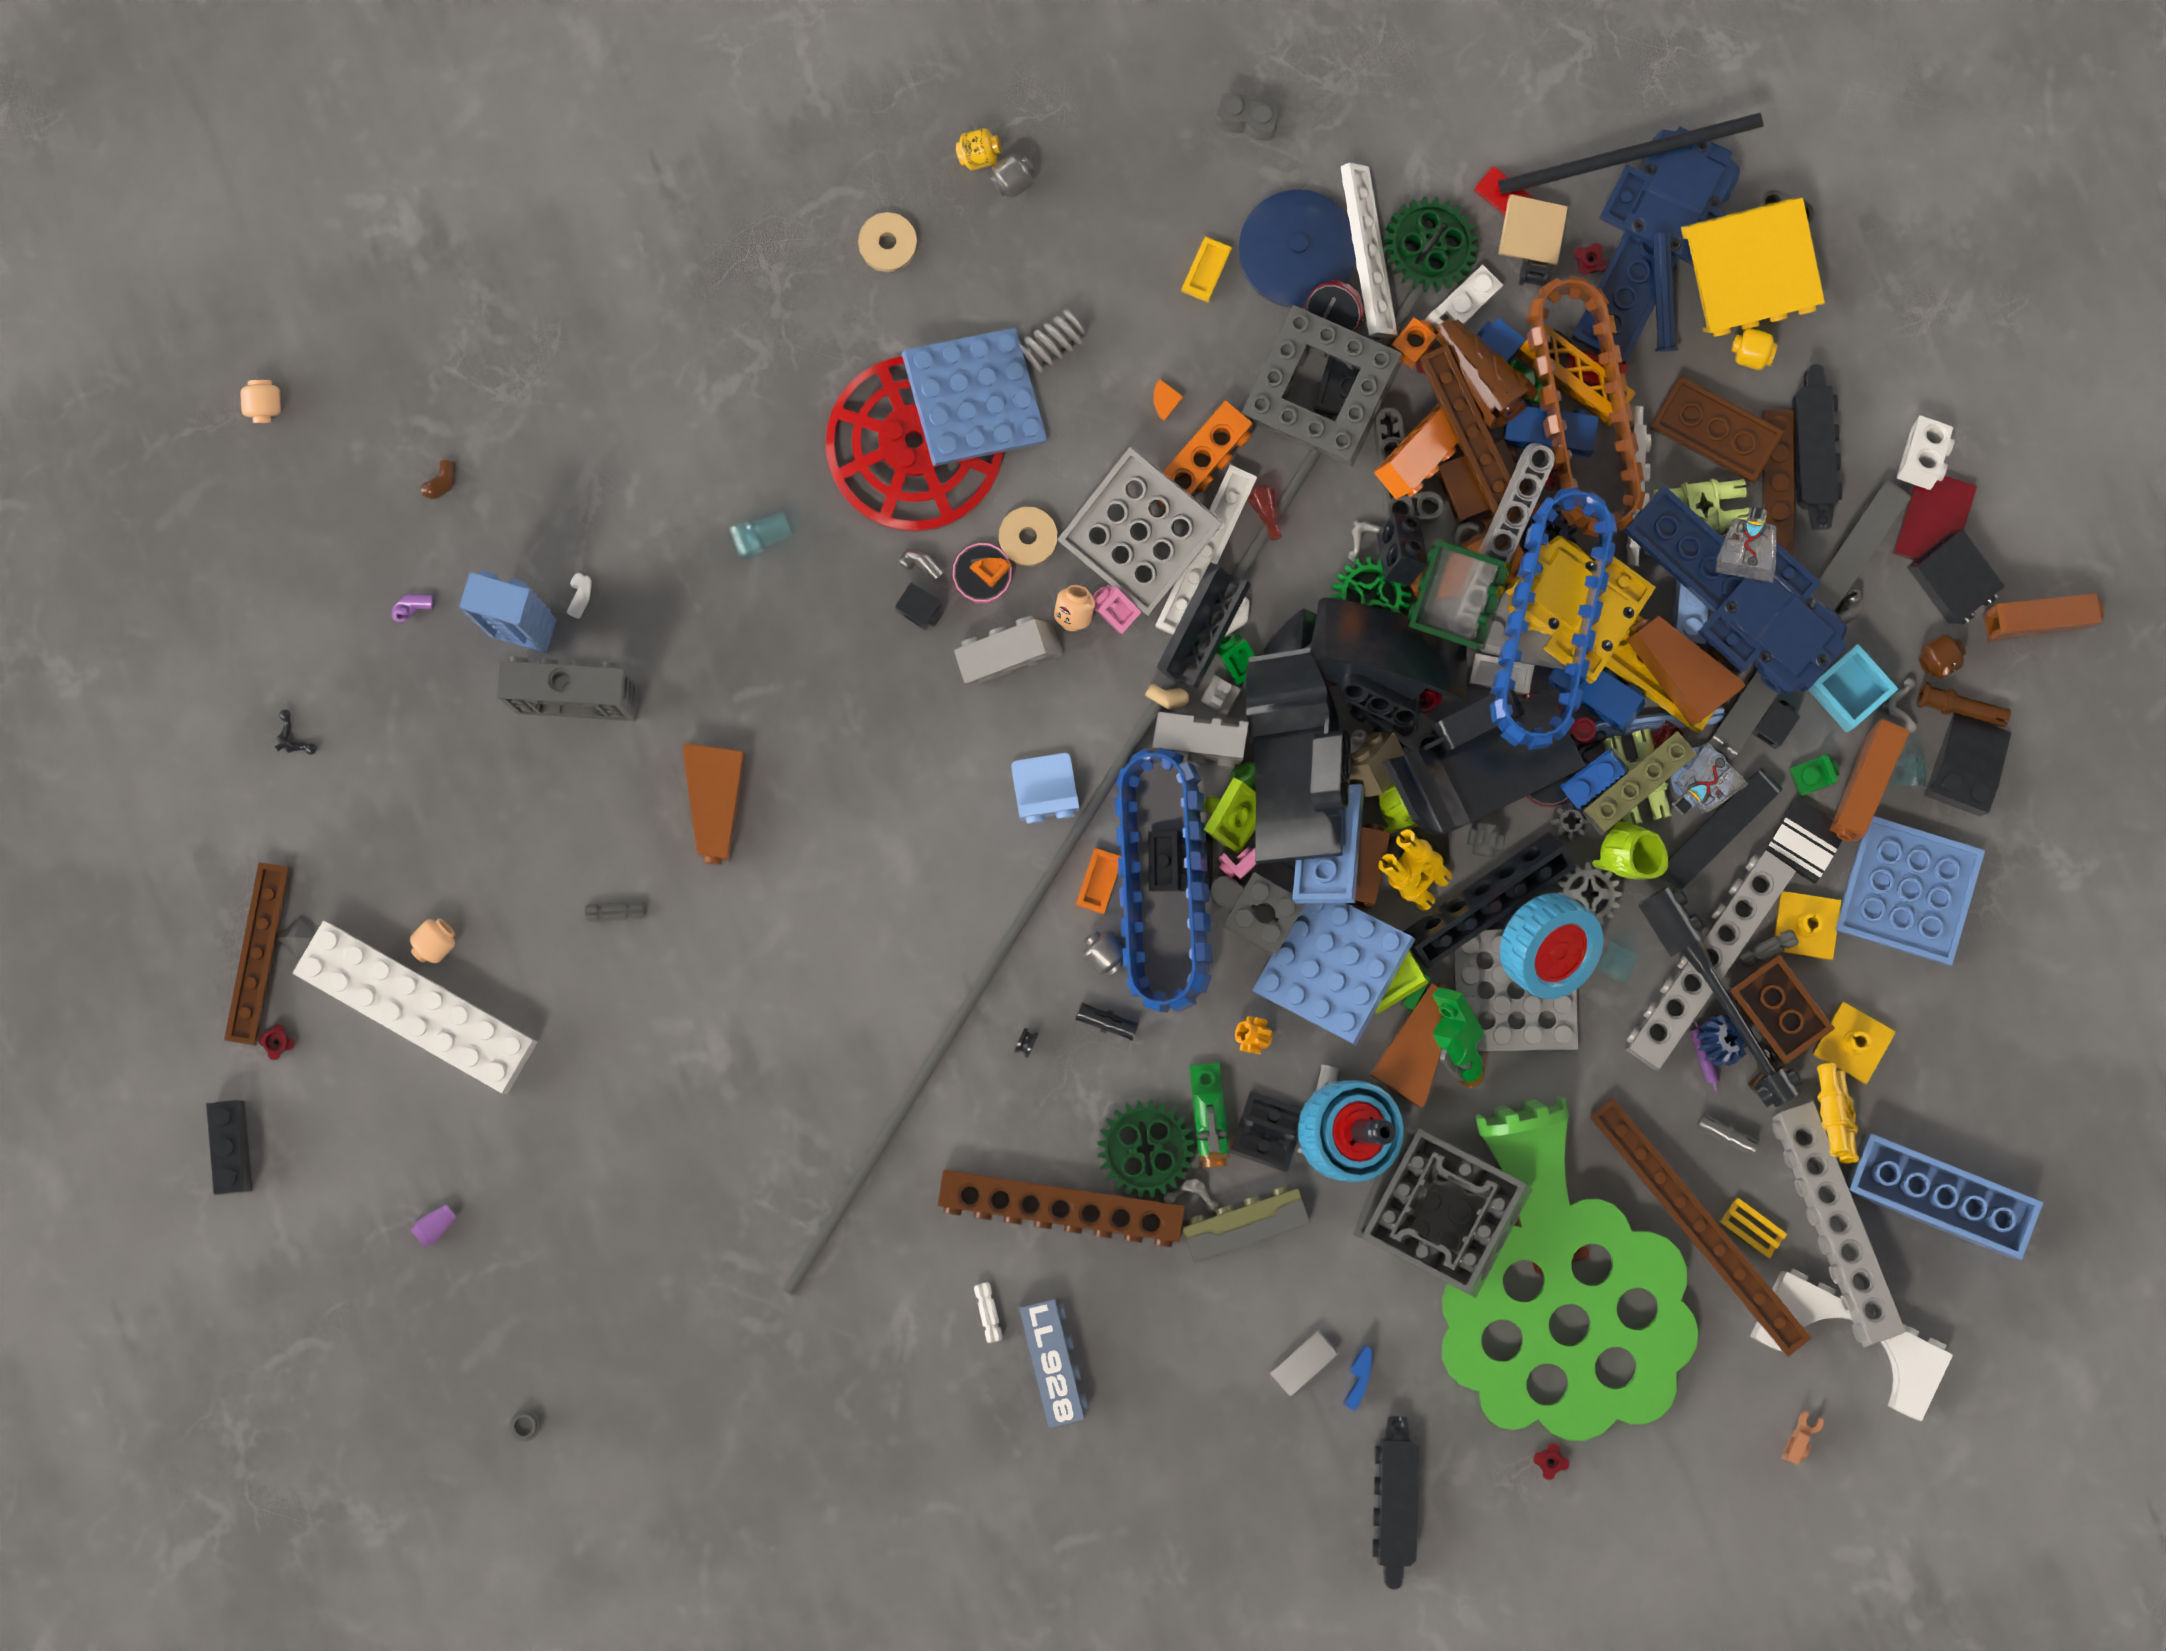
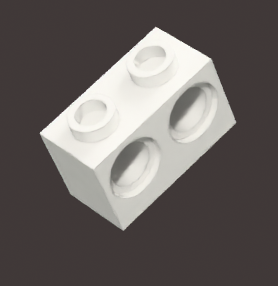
(1922, 451)

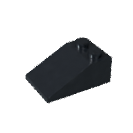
(1969, 765)

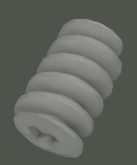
(1052, 340)

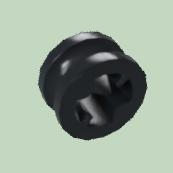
(1026, 1042)

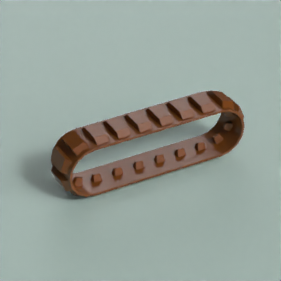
(1615, 386)

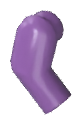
(410, 604)

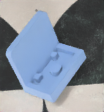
(1045, 788)

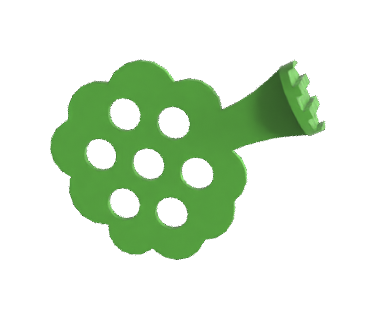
(1532, 1149)

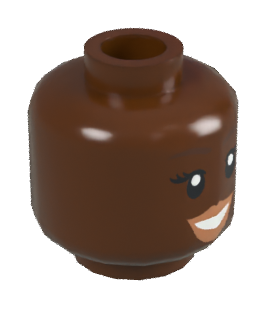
(1942, 656)

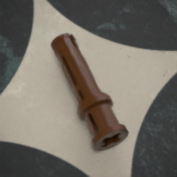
(1948, 702)

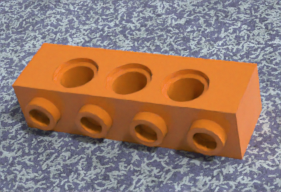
(1224, 420)

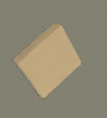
(1533, 230)

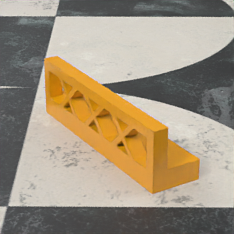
(1569, 383)

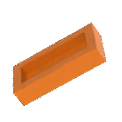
(1098, 881)

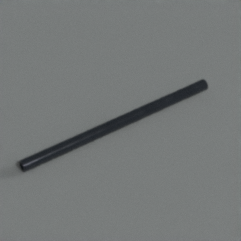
(1630, 153)

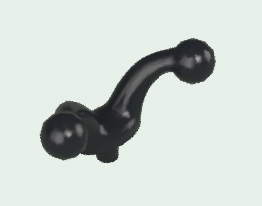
(1600, 736)
(310, 748)

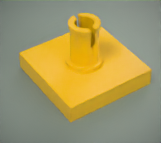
(1811, 920)
(1855, 1043)

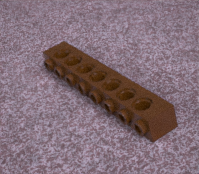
(955, 1182)

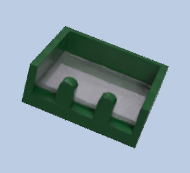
(1459, 594)

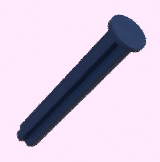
(1664, 292)

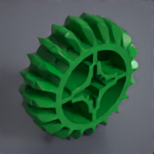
(1359, 587)

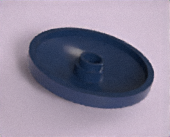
(1295, 245)

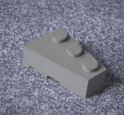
(1007, 650)
(1201, 739)

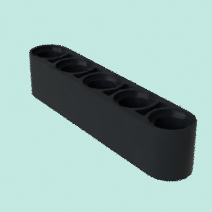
(1721, 828)

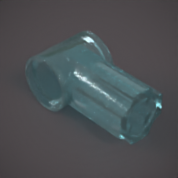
(752, 537)

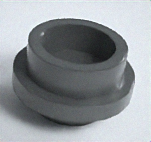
(524, 1426)

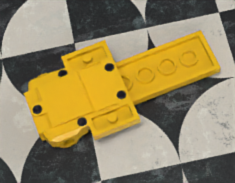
(1556, 607)

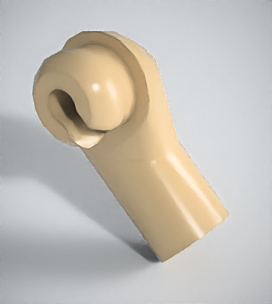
(1169, 698)

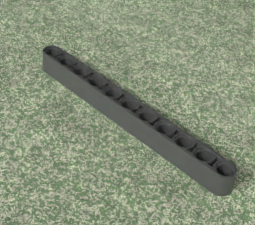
(1835, 582)

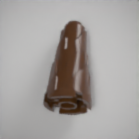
(1489, 377)

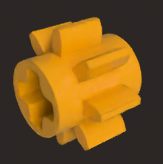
(1253, 1035)

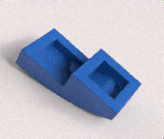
(1361, 1368)

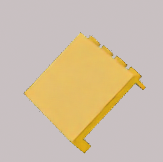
(1755, 266)

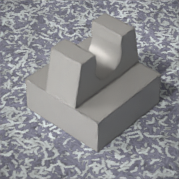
(1220, 695)

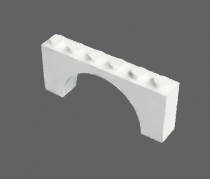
(1914, 1362)

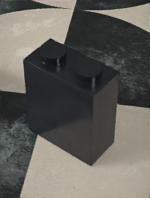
(1956, 577)

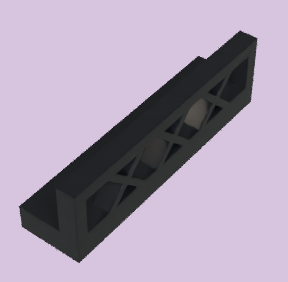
(1197, 625)

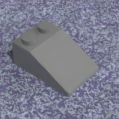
(1529, 643)

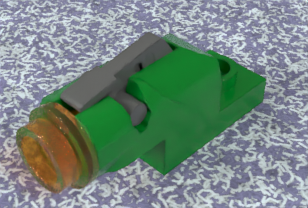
(1457, 1038)
(1209, 1114)

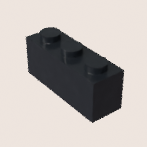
(229, 1147)

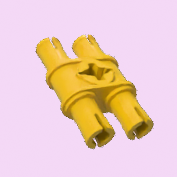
(1415, 870)
(1837, 1113)

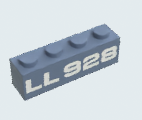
(1052, 1362)

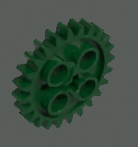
(1409, 228)
(1173, 1144)

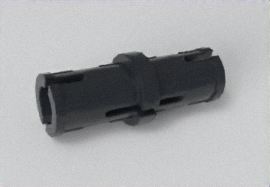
(1107, 1021)

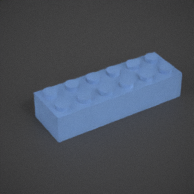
(508, 611)
(1943, 1196)

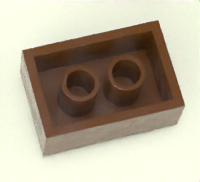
(1781, 1009)

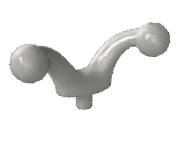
(1357, 533)
(1909, 684)
(1192, 1186)

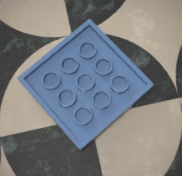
(974, 396)
(1909, 890)
(1334, 967)

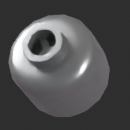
(1012, 175)
(1103, 952)

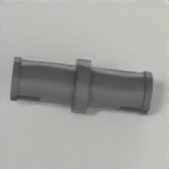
(1728, 1134)

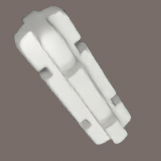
(988, 1312)

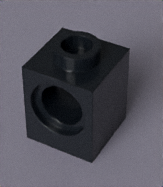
(919, 607)
(1776, 723)

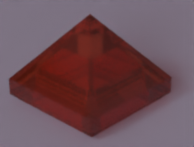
(1665, 731)

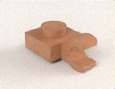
(1798, 1445)

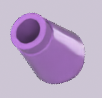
(432, 1226)

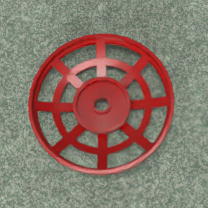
(899, 457)

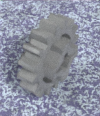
(1588, 881)

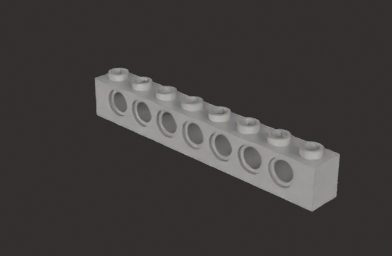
(1776, 877)
(1852, 1234)

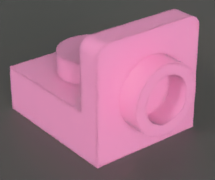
(1115, 608)
(1246, 864)

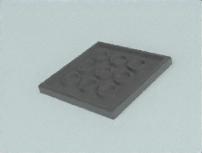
(1447, 1210)

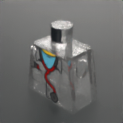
(1749, 548)
(1706, 782)

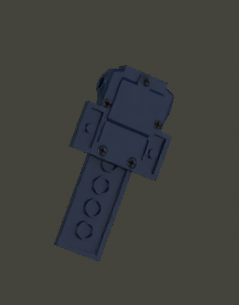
(1664, 196)
(1752, 620)

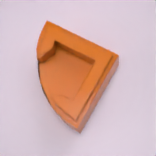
(1165, 399)
(990, 569)

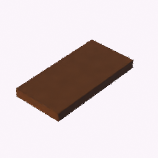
(1717, 429)

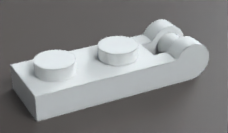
(1467, 298)

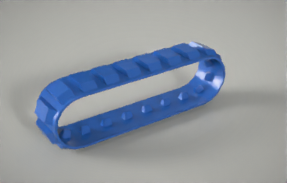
(1606, 527)
(1130, 869)

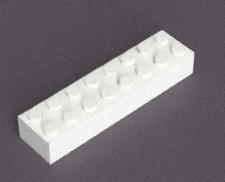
(415, 1007)

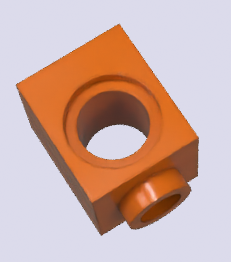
(1409, 353)

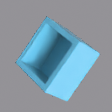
(1852, 688)

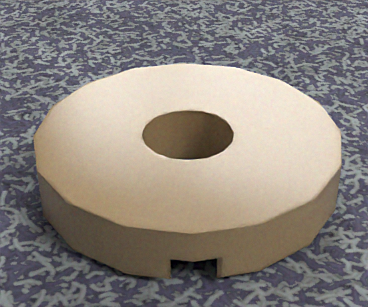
(883, 225)
(1023, 519)

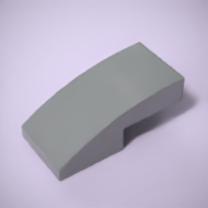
(1304, 1363)

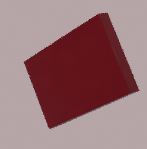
(1933, 515)

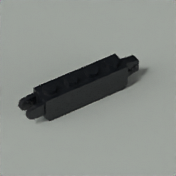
(1816, 448)
(1397, 1501)

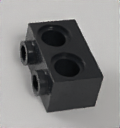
(1402, 549)

